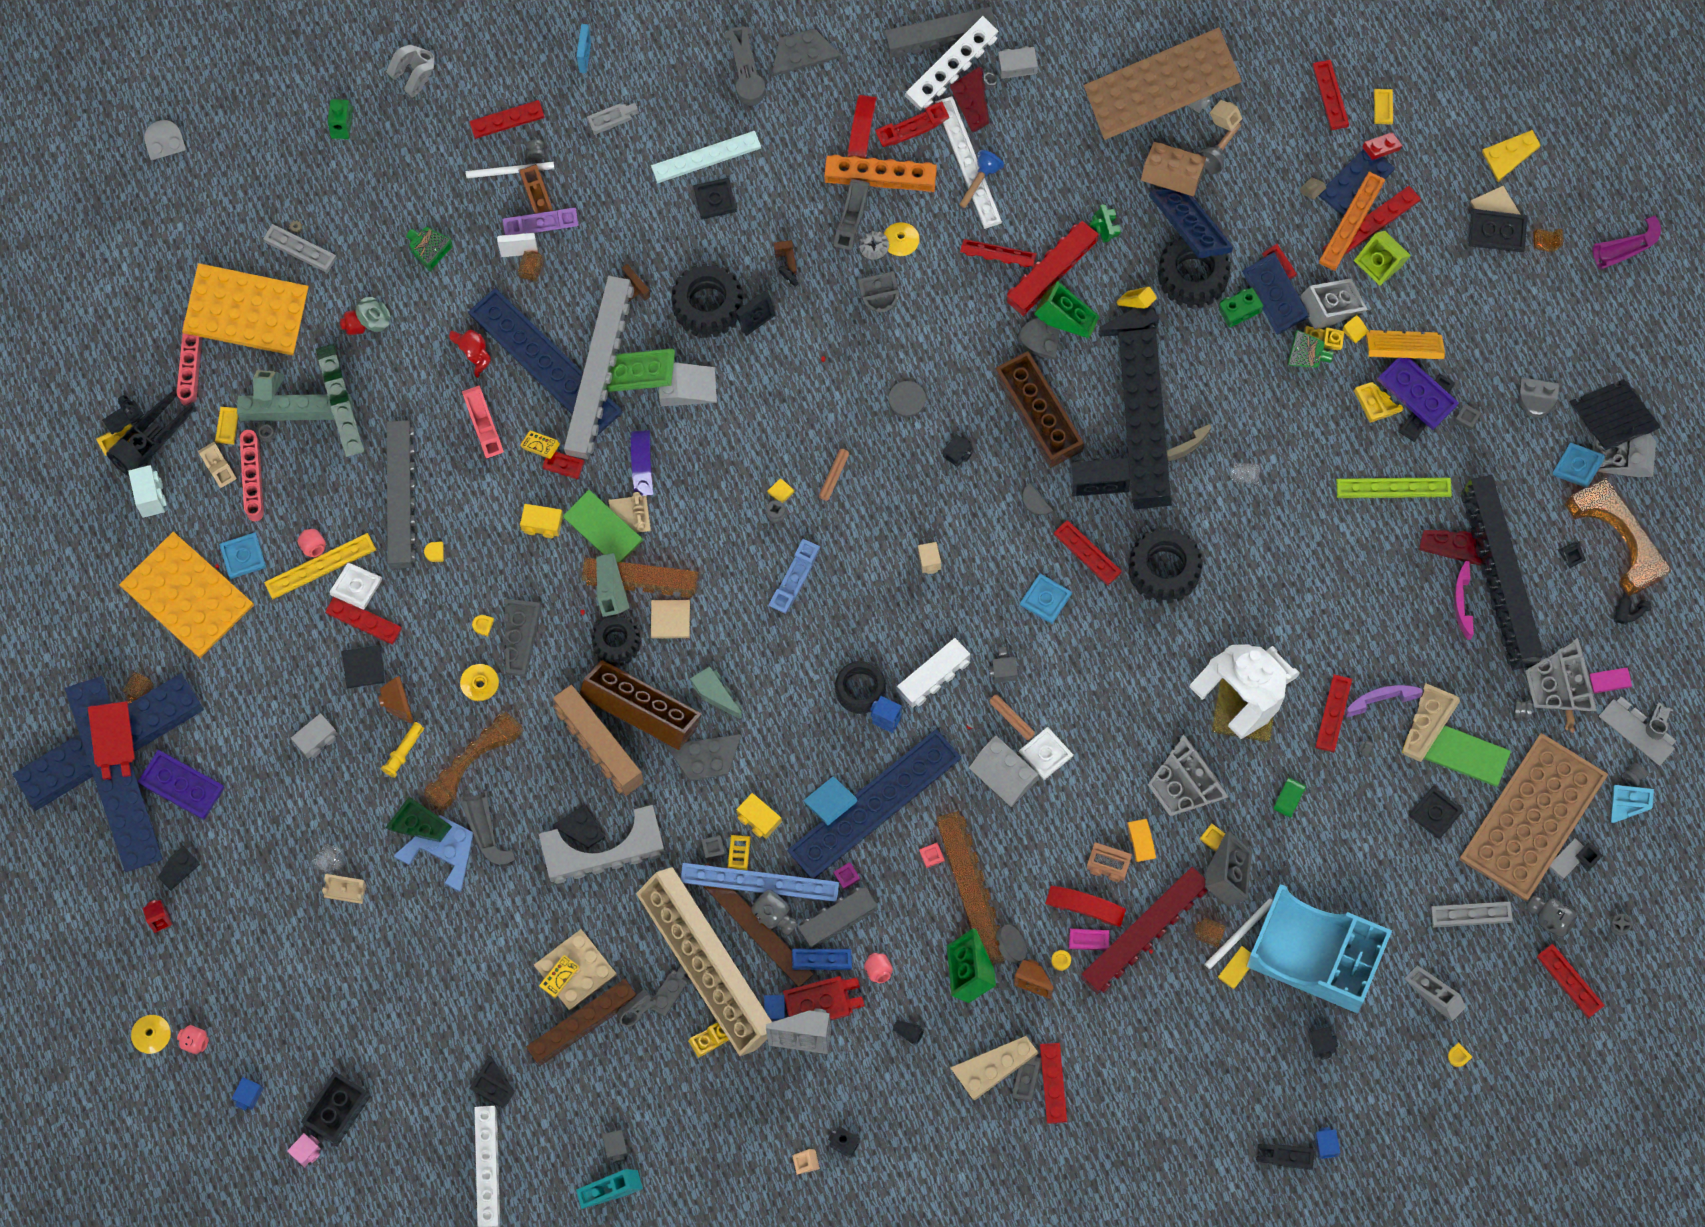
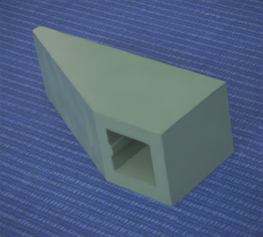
(266, 384)
(610, 588)
(711, 690)

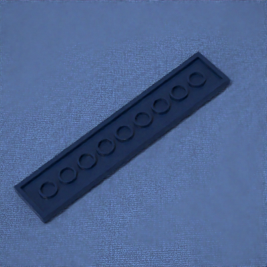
(535, 353)
(120, 794)
(875, 804)

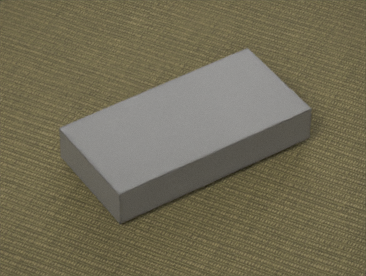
(1566, 860)

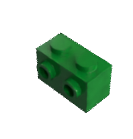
(1240, 307)

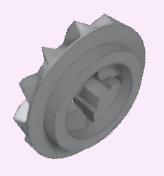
(880, 250)

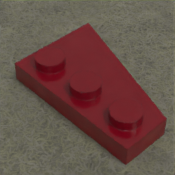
(971, 99)

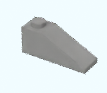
(1436, 993)

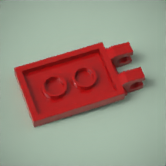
(111, 737)
(825, 995)

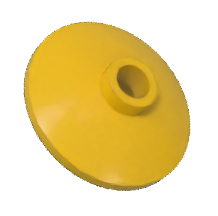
(902, 246)
(476, 674)
(154, 1042)

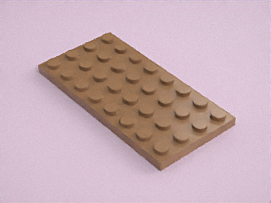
(1162, 83)
(1533, 817)

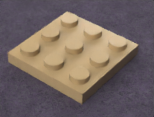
(591, 976)

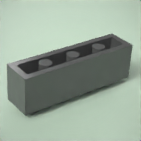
(837, 918)

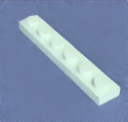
(706, 156)

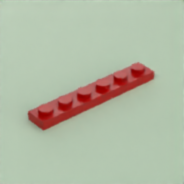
(1384, 215)

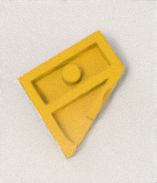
(1375, 402)

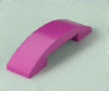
(1464, 622)

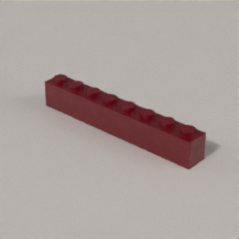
(1144, 931)

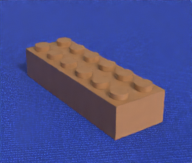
(598, 740)

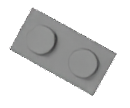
(1017, 62)
(314, 736)

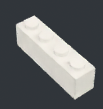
(933, 673)

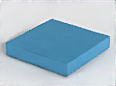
(583, 48)
(1579, 465)
(242, 555)
(1046, 598)
(830, 800)

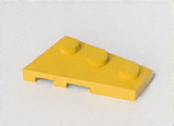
(1510, 153)

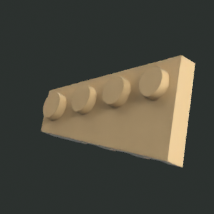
(1432, 715)
(990, 1068)

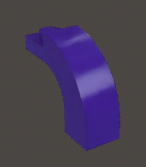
(641, 462)

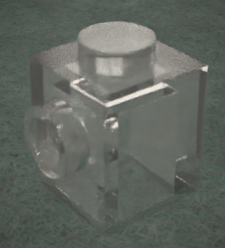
(1245, 474)
(328, 859)

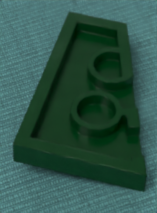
(419, 822)

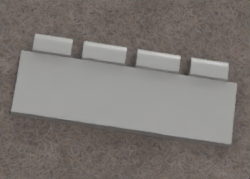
(1632, 728)

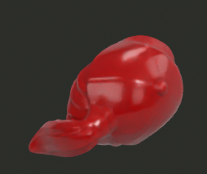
(474, 348)

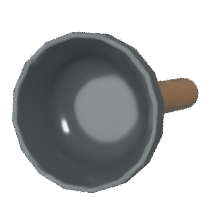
(1214, 154)

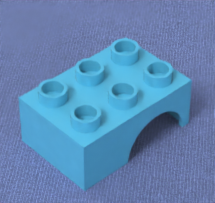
(1319, 950)

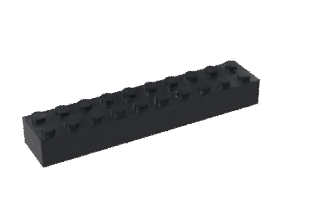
(1145, 419)
(1502, 573)

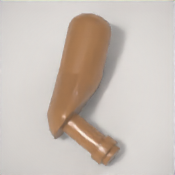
(1570, 720)

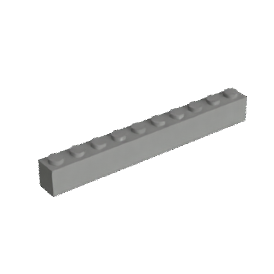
(598, 367)

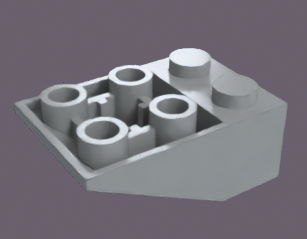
(1629, 458)

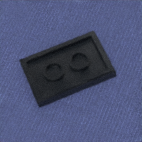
(1498, 230)

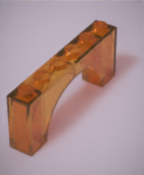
(1603, 503)

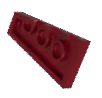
(1450, 544)

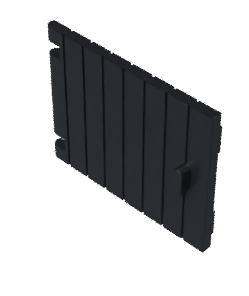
(1615, 414)

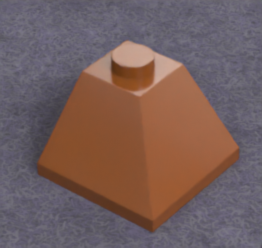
(395, 700)
(1033, 979)

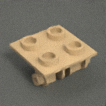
(632, 511)

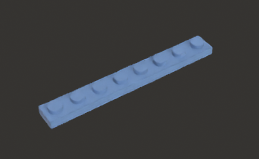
(759, 882)

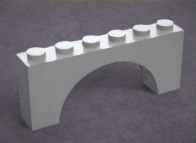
(567, 862)

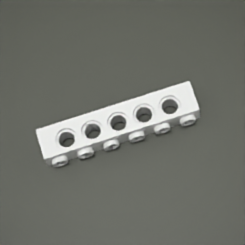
(980, 28)
(487, 1166)

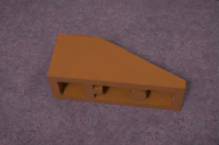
(535, 189)

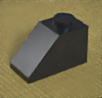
(178, 868)

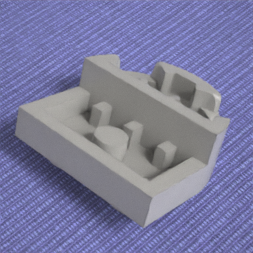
(163, 139)

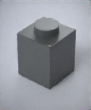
(615, 1146)

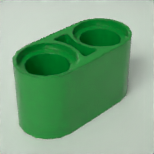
(1289, 797)

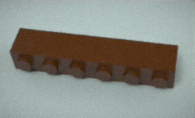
(580, 1023)

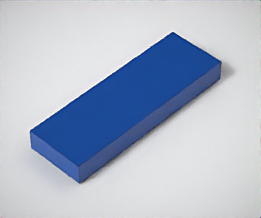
(821, 959)

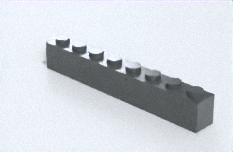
(399, 494)

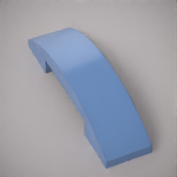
(795, 576)

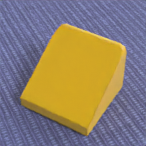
(1355, 329)

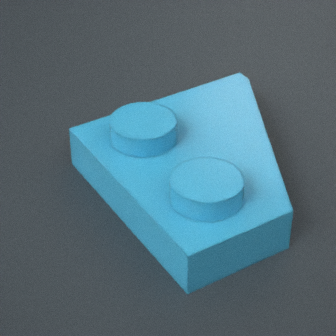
(1630, 801)

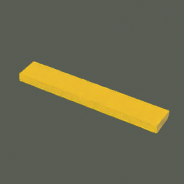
(320, 566)

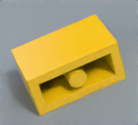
(541, 520)
(758, 816)

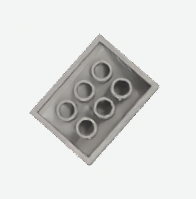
(803, 1032)

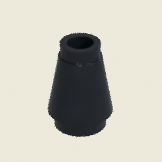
(909, 1031)

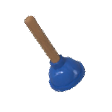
(988, 164)

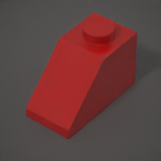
(156, 915)

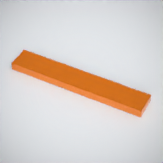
(1352, 221)

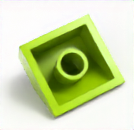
(1382, 257)

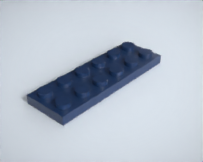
(1191, 222)

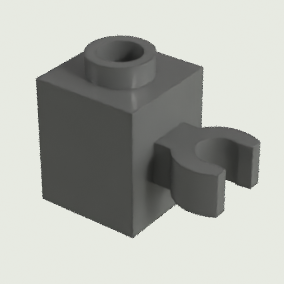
(1004, 668)

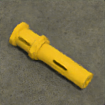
(397, 757)

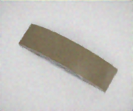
(1198, 438)

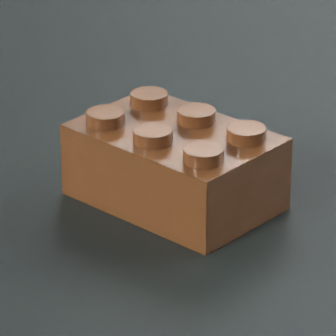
(1173, 168)

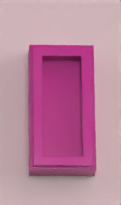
(1610, 680)
(1089, 939)

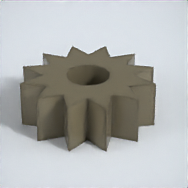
(291, 226)

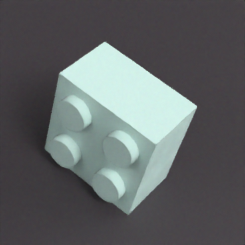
(147, 491)

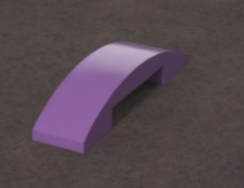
(541, 222)
(1406, 694)

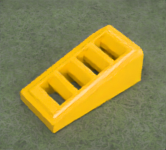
(1137, 298)
(739, 865)

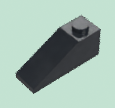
(1130, 321)

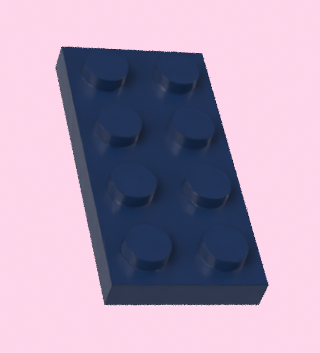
(1344, 186)
(1276, 293)

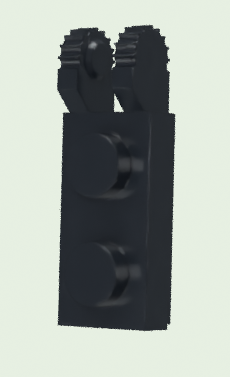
(1288, 1156)

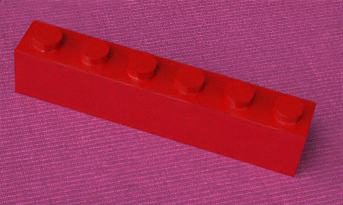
(1052, 267)

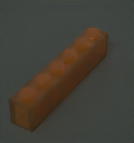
(648, 578)

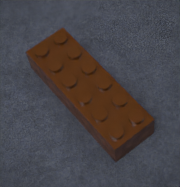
(1039, 409)
(640, 704)

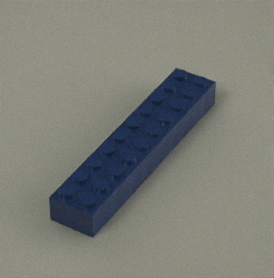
(68, 763)

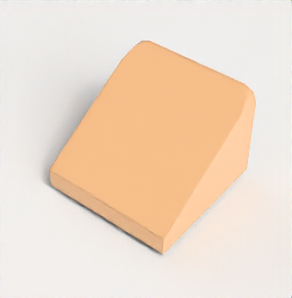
(805, 1161)

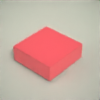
(931, 855)

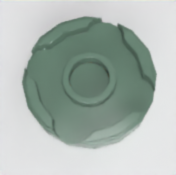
(373, 314)

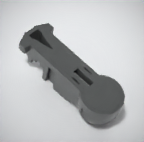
(749, 85)

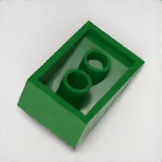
(1066, 312)
(969, 967)

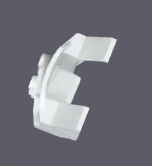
(1256, 676)

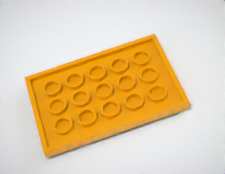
(245, 309)
(186, 595)

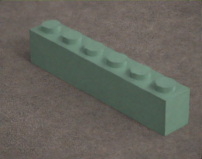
(286, 408)

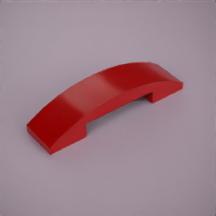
(862, 126)
(914, 126)
(1086, 904)

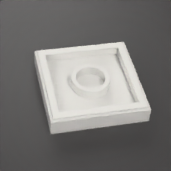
(516, 244)
(355, 586)
(1045, 753)

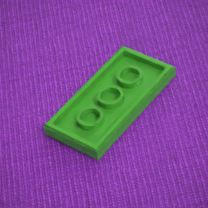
(642, 370)
(602, 527)
(1469, 755)

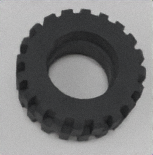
(706, 278)
(1191, 292)
(1161, 588)

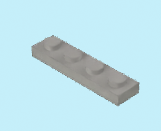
(299, 248)
(1471, 914)

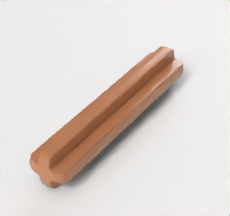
(834, 474)
(1012, 717)

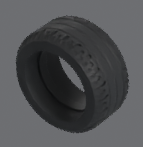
(850, 670)

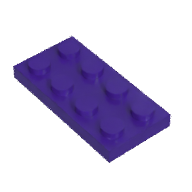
(1418, 391)
(181, 785)

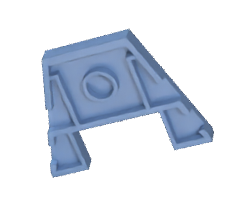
(452, 849)

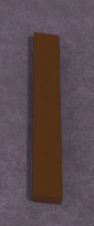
(763, 936)

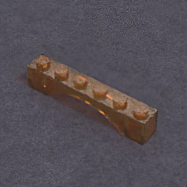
(500, 733)

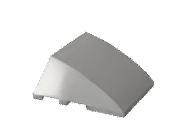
(1562, 681)
(1186, 781)

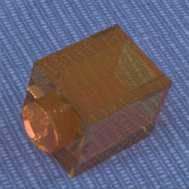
(531, 266)
(137, 687)
(1210, 932)

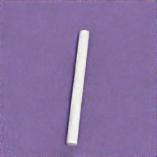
(506, 170)
(1239, 934)

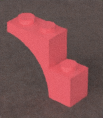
(482, 421)

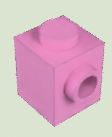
(305, 1150)

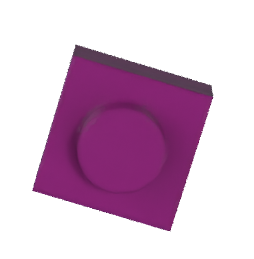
(846, 876)

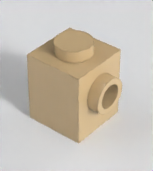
(1226, 115)
(929, 558)

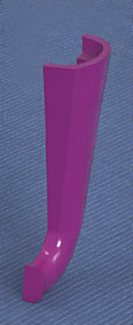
(1621, 249)

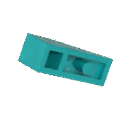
(610, 1188)

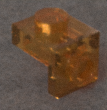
(1548, 240)

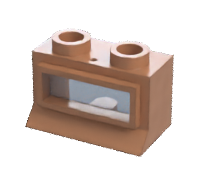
(1109, 862)

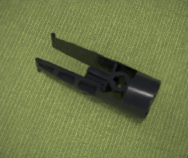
(127, 455)

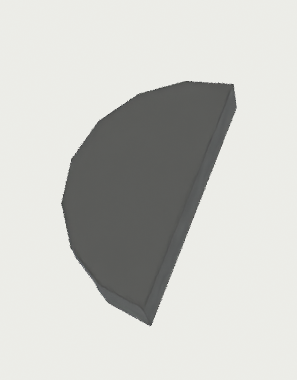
(1034, 502)

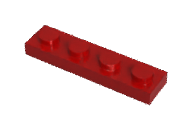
(1330, 95)
(507, 119)
(991, 252)
(1087, 553)
(363, 620)
(1333, 713)
(1570, 981)
(1053, 1083)

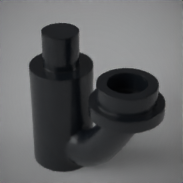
(1623, 609)

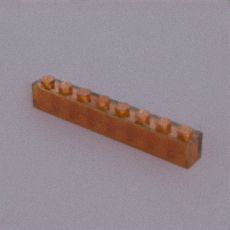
(970, 881)

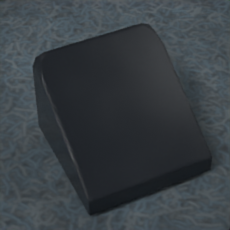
(1572, 554)
(1588, 856)

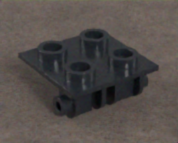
(124, 416)

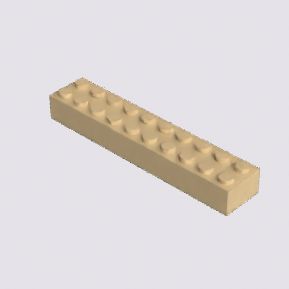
(705, 960)

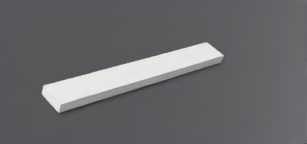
(968, 164)

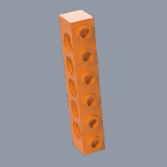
(888, 179)

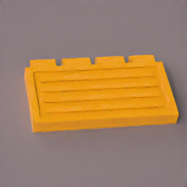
(1405, 345)

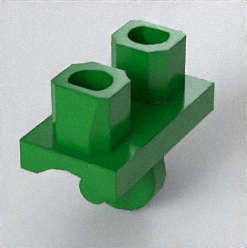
(1103, 225)

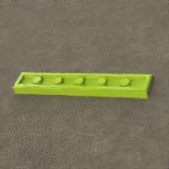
(1393, 487)

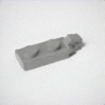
(611, 117)

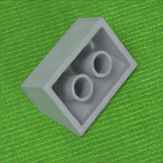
(1004, 771)

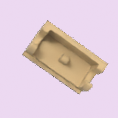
(344, 888)

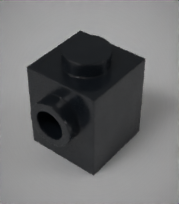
(958, 450)
(1323, 1043)
(844, 1141)

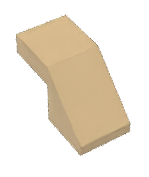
(217, 465)

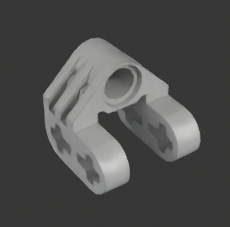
(420, 60)

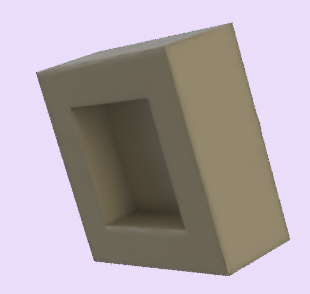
(1312, 188)

